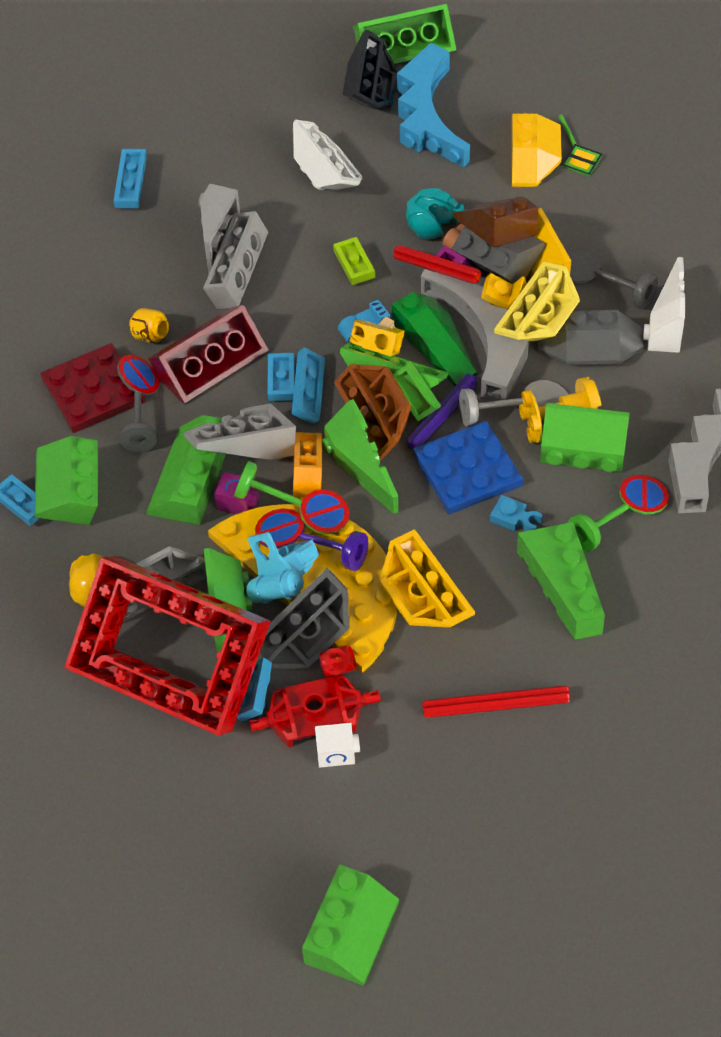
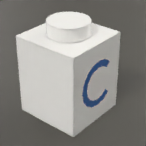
(336, 745)

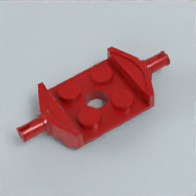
(294, 721)

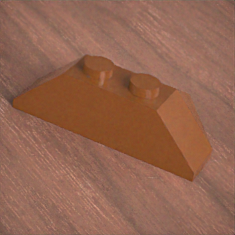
(379, 402)

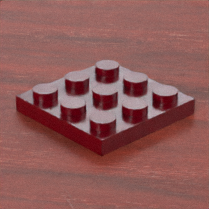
(89, 388)

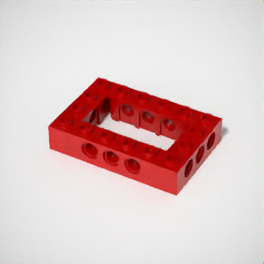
(94, 656)

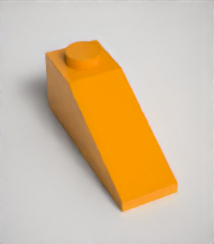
(307, 463)

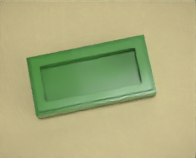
(417, 391)

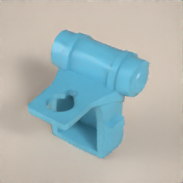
(281, 571)

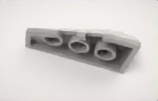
(255, 433)

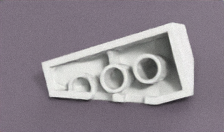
(668, 314)

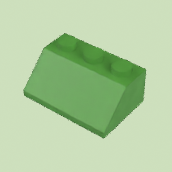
(584, 437)
(67, 480)
(226, 583)
(350, 926)

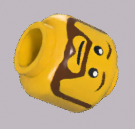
(149, 325)

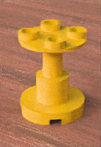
(585, 396)

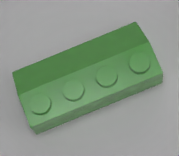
(411, 32)
(186, 478)

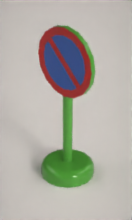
(638, 493)
(320, 509)

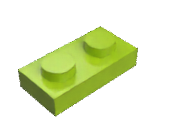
(354, 261)

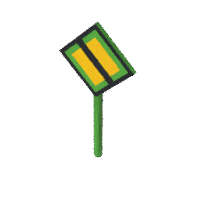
(579, 158)

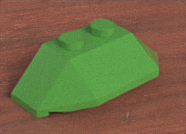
(357, 355)

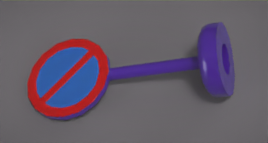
(288, 527)

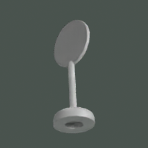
(543, 391)

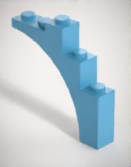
(421, 123)

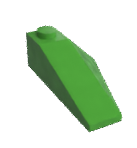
(351, 450)

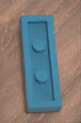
(130, 178)
(308, 386)

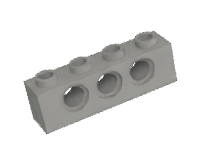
(236, 260)

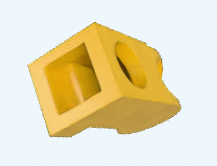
(377, 337)

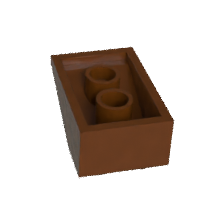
(501, 220)

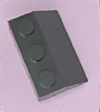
(505, 261)

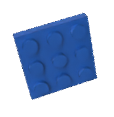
(467, 467)

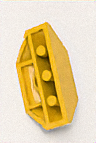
(534, 149)
(421, 585)

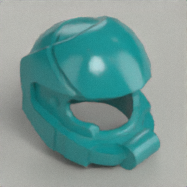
(427, 212)

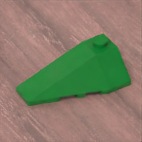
(433, 334)

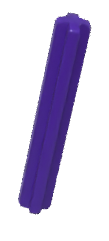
(436, 418)

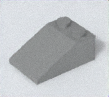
(217, 211)

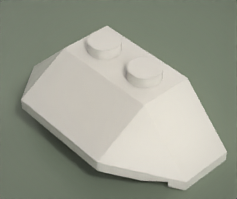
(322, 158)

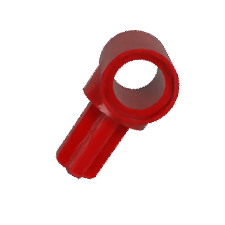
(338, 661)

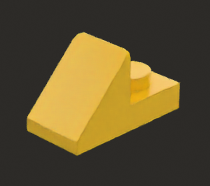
(500, 292)

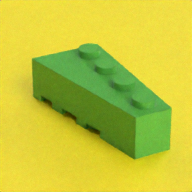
(563, 572)

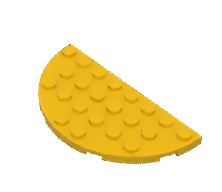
(370, 607)

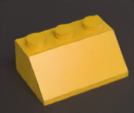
(553, 251)

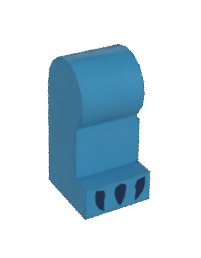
(374, 314)

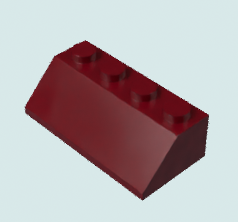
(209, 353)

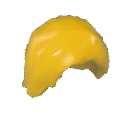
(82, 576)

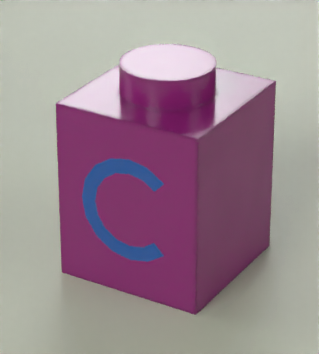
(225, 495)

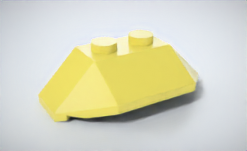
(541, 305)

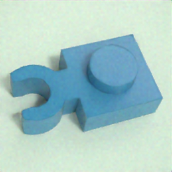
(513, 513)

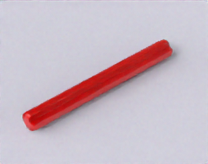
(496, 701)

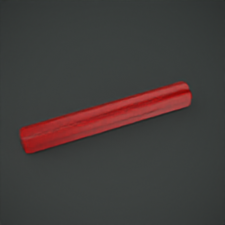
(437, 264)

